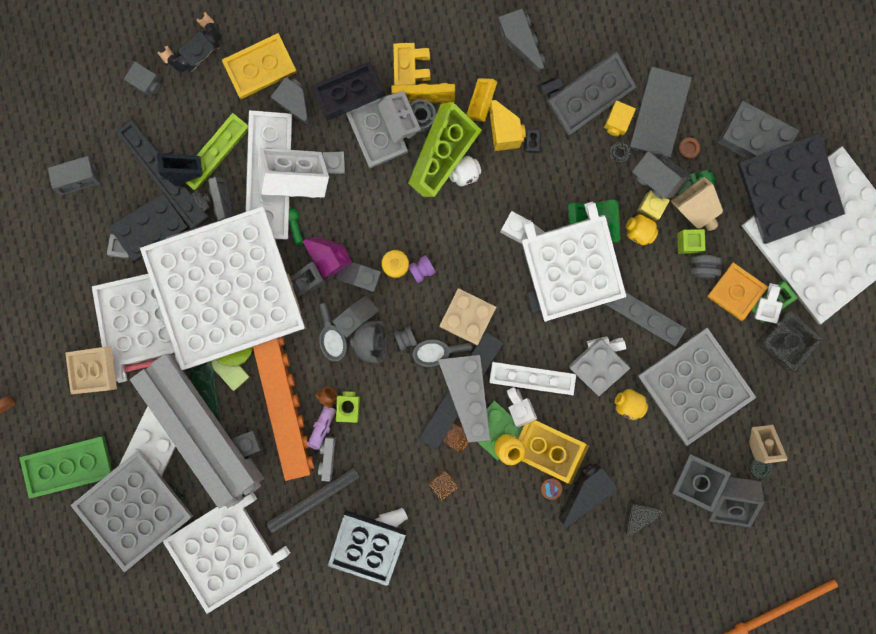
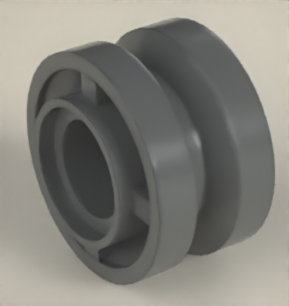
(424, 106)
(706, 266)

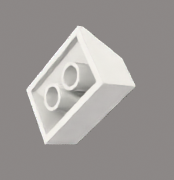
(292, 173)

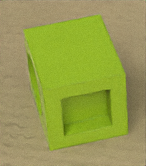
(691, 241)
(341, 414)

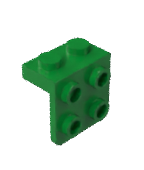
(608, 208)

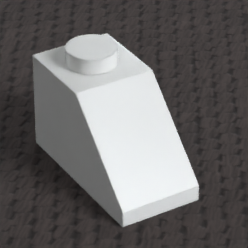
(514, 227)

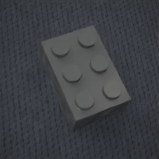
(755, 132)

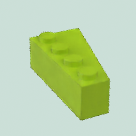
(443, 149)

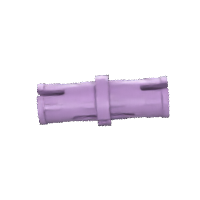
(321, 427)

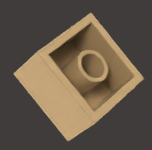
(467, 316)

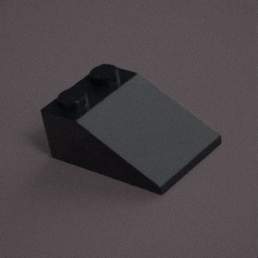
(587, 492)

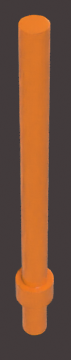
(743, 628)

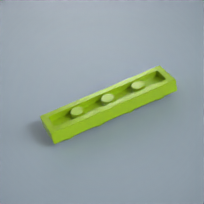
(219, 147)

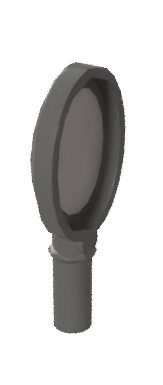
(331, 339)
(430, 351)

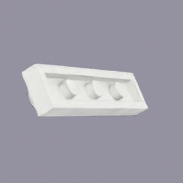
(532, 378)

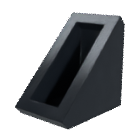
(179, 167)

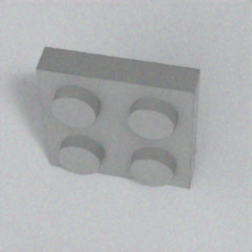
(599, 366)

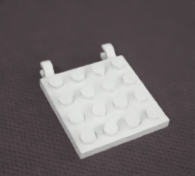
(573, 265)
(131, 322)
(223, 554)

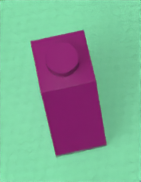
(327, 255)

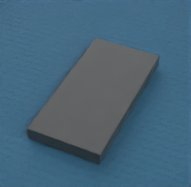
(591, 93)
(660, 111)

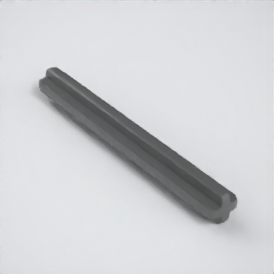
(313, 500)

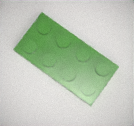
(66, 467)

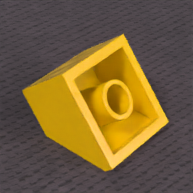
(506, 128)

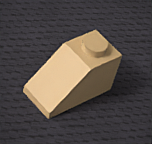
(766, 445)

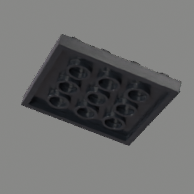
(791, 188)

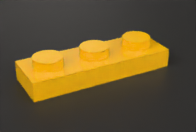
(433, 93)

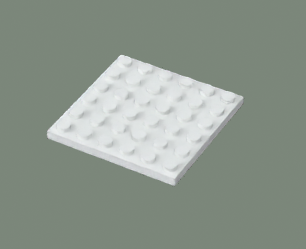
(835, 258)
(222, 288)

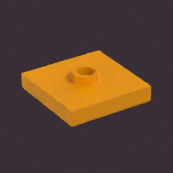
(737, 291)

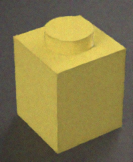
(652, 206)

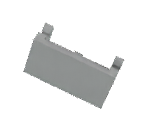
(398, 116)

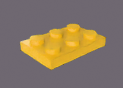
(259, 66)

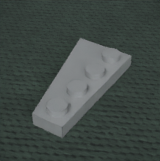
(466, 388)

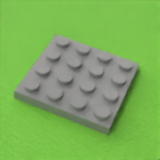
(696, 386)
(131, 510)

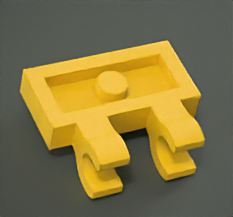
(404, 64)

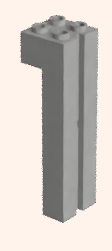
(196, 432)

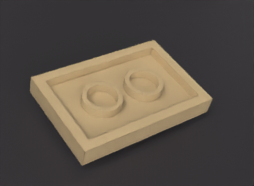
(91, 370)

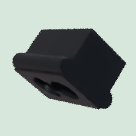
(527, 149)

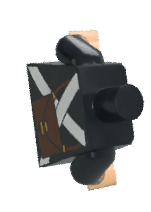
(196, 49)

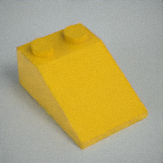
(552, 451)

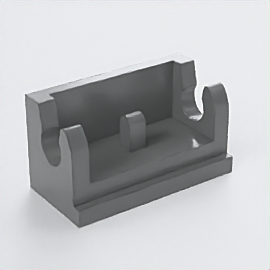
(73, 176)

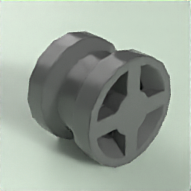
(405, 338)

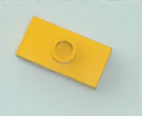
(481, 99)

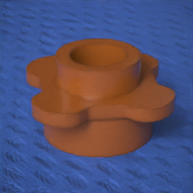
(327, 396)

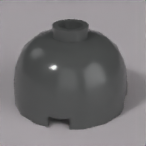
(369, 342)

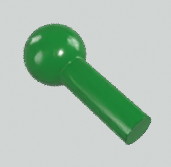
(292, 221)

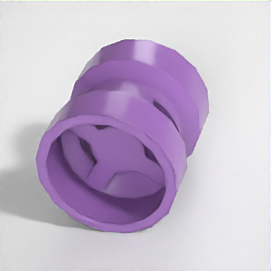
(421, 269)

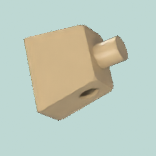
(700, 204)

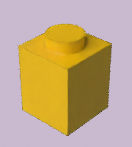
(619, 119)

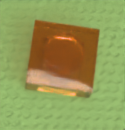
(456, 438)
(443, 485)

